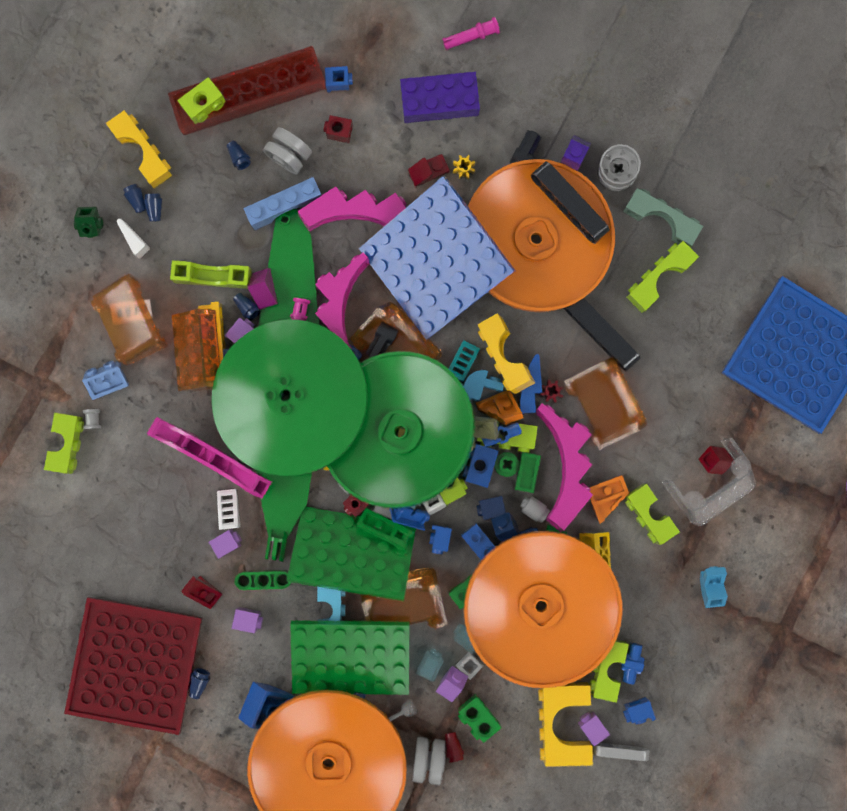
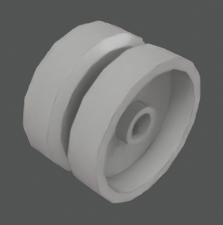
(287, 150)
(429, 761)

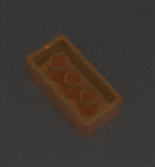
(196, 349)

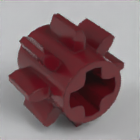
(557, 390)

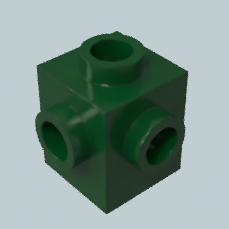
(88, 222)

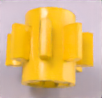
(467, 163)

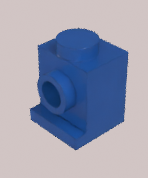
(332, 74)
(440, 539)
(638, 711)

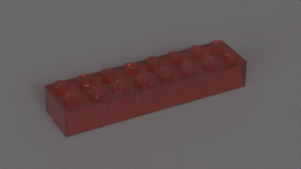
(256, 88)

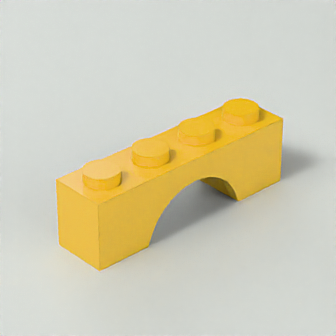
(126, 131)
(495, 333)

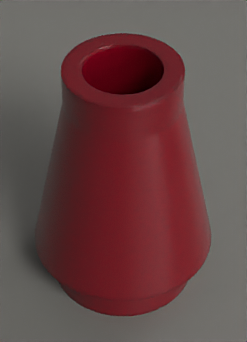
(453, 748)

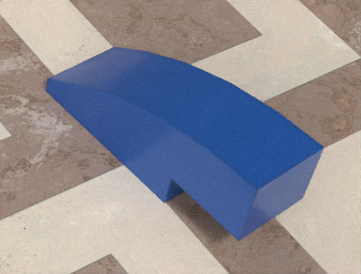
(527, 396)

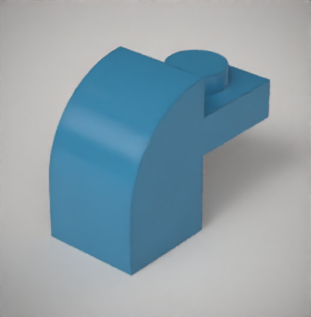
(477, 380)
(713, 586)

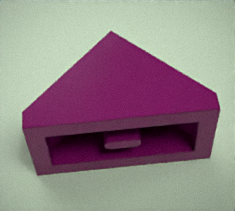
(262, 289)

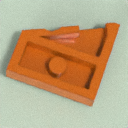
(501, 407)
(607, 496)

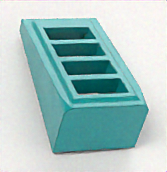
(460, 377)

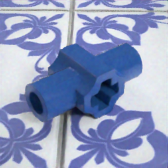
(511, 431)
(633, 664)

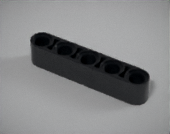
(570, 202)
(603, 334)

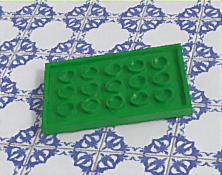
(345, 558)
(350, 656)

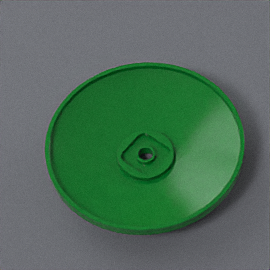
(324, 402)
(437, 440)

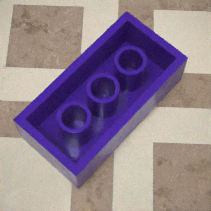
(440, 97)

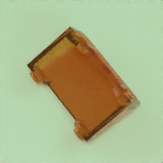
(128, 320)
(408, 339)
(607, 402)
(420, 603)

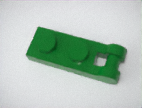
(384, 529)

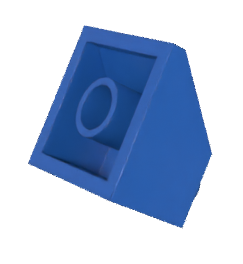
(261, 702)

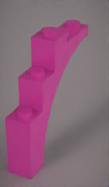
(333, 207)
(337, 291)
(209, 456)
(574, 465)

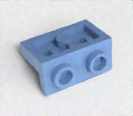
(104, 379)

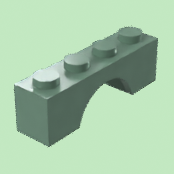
(683, 228)

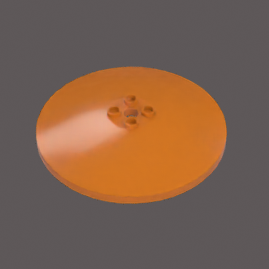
(564, 262)
(548, 644)
(320, 725)

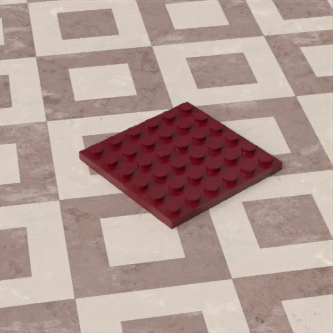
(133, 665)

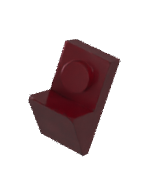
(428, 170)
(201, 592)

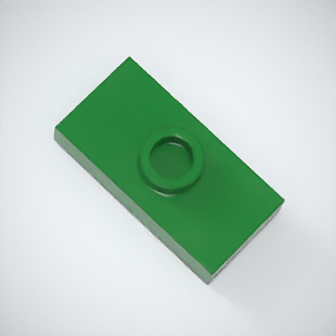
(527, 472)

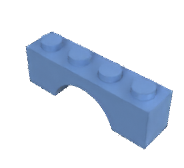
(268, 209)

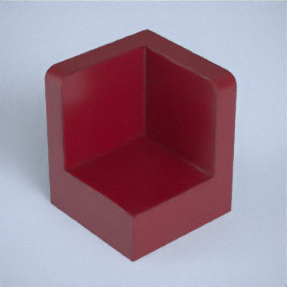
(716, 460)

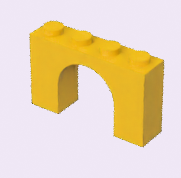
(555, 750)

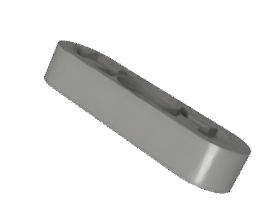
(621, 751)

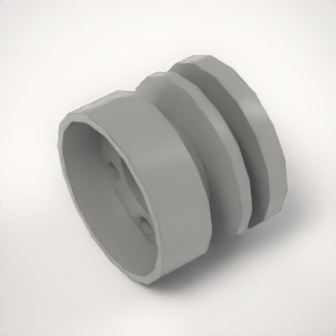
(619, 157)

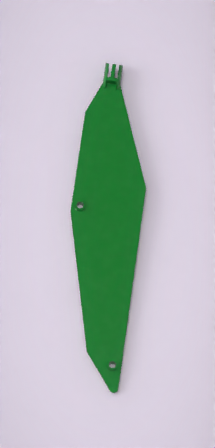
(292, 278)

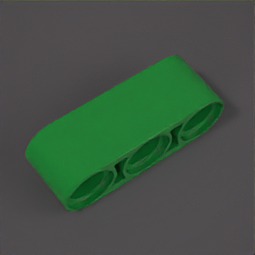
(255, 584)

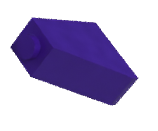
(575, 152)

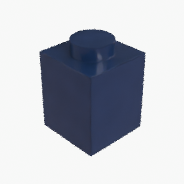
(491, 507)
(505, 527)

